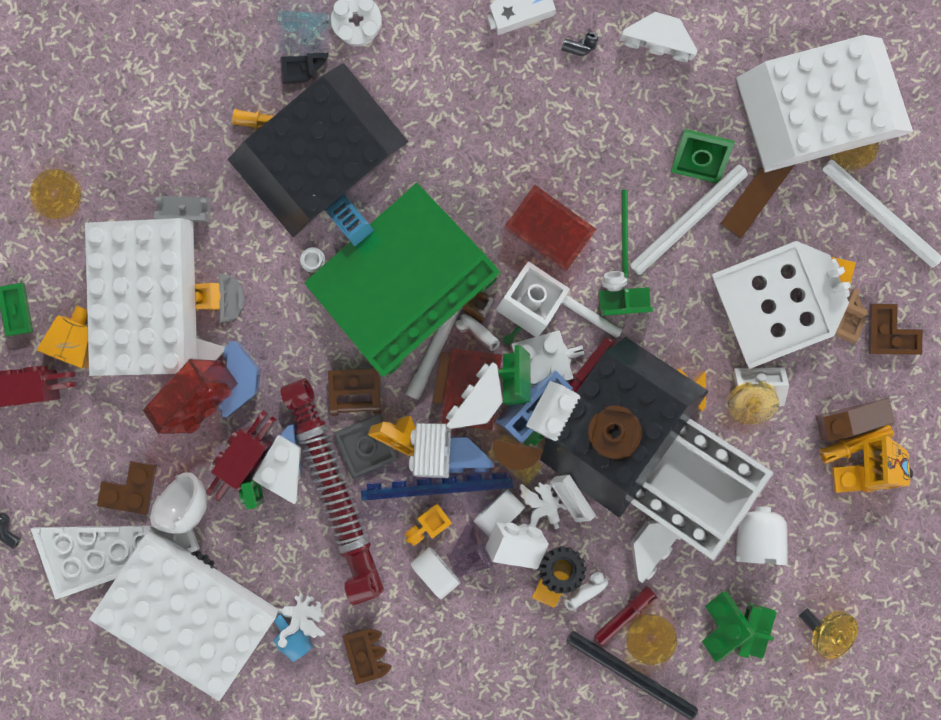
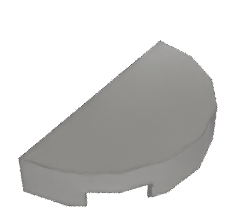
(231, 299)

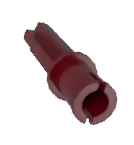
(585, 370)
(633, 609)

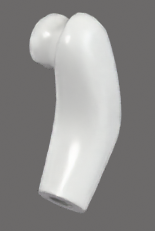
(480, 333)
(586, 591)

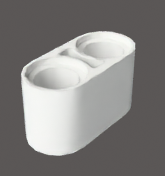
(501, 510)
(435, 573)

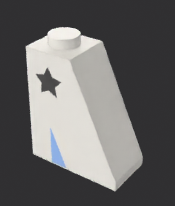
(513, 14)

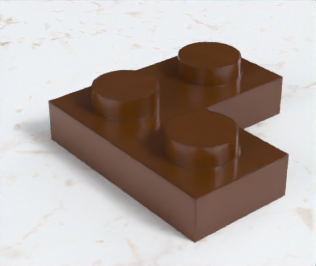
(884, 335)
(133, 496)

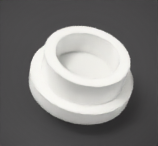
(312, 259)
(614, 281)

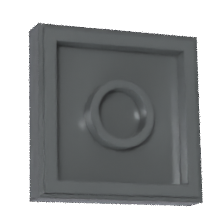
(362, 451)

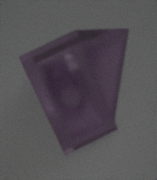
(469, 552)

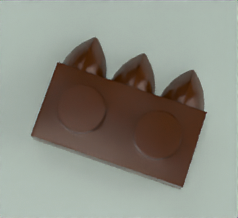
(364, 656)

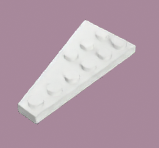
(93, 554)

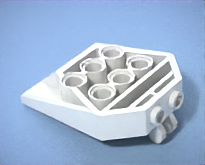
(822, 298)

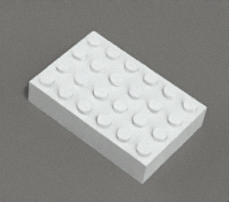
(140, 296)
(184, 614)

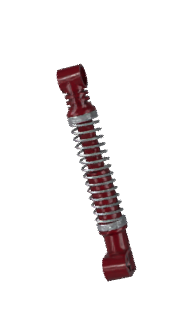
(354, 545)

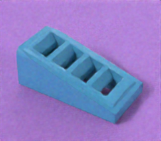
(360, 231)

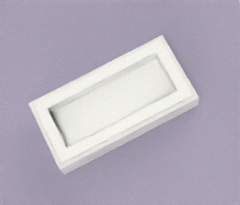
(572, 498)

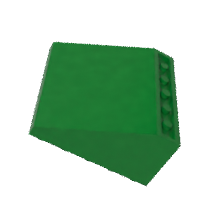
(402, 279)

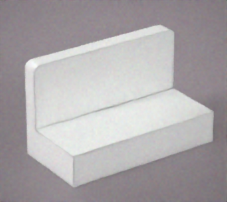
(773, 376)

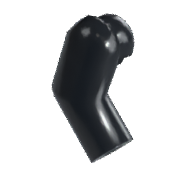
(581, 47)
(5, 535)
(810, 619)

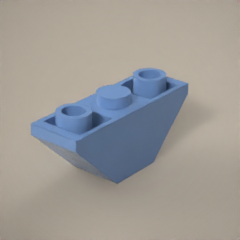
(245, 373)
(467, 454)

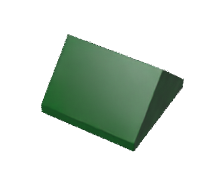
(701, 155)

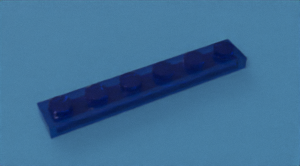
(426, 487)

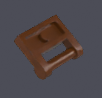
(354, 383)

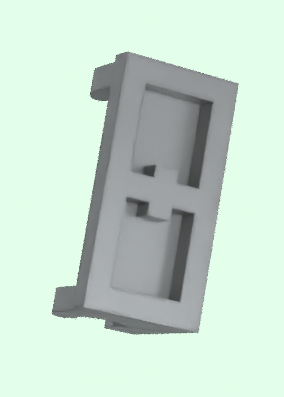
(190, 208)

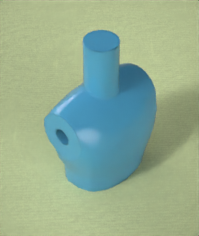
(297, 643)

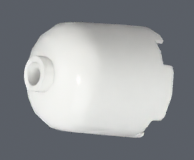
(762, 538)

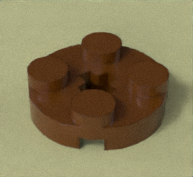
(603, 441)

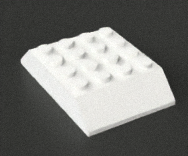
(823, 102)
(702, 489)

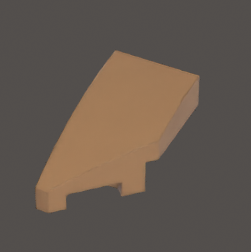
(853, 319)

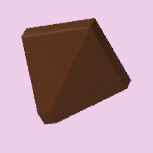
(479, 306)

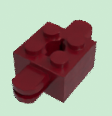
(31, 385)
(242, 456)

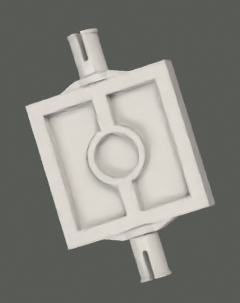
(549, 355)

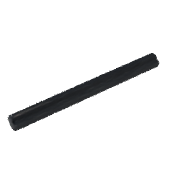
(632, 675)

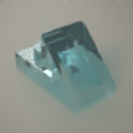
(311, 23)

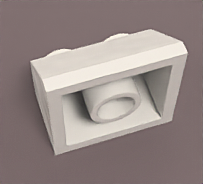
(529, 293)

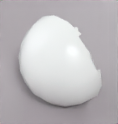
(180, 505)

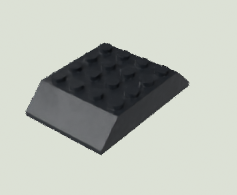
(317, 149)
(653, 393)

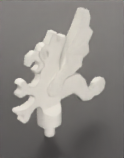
(546, 506)
(300, 615)

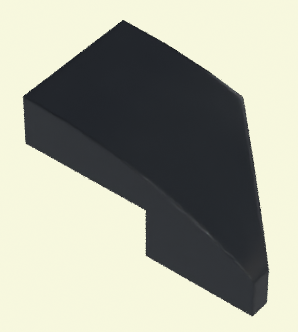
(301, 68)

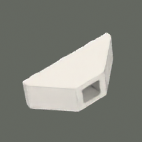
(661, 36)
(479, 400)
(649, 547)

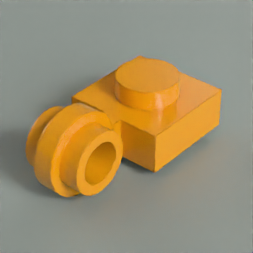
(432, 521)

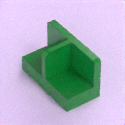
(625, 301)
(516, 376)
(761, 621)

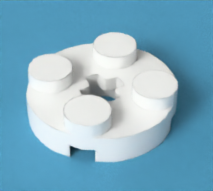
(346, 31)

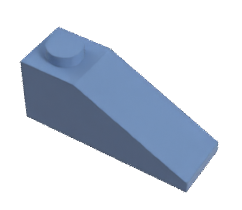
(516, 416)

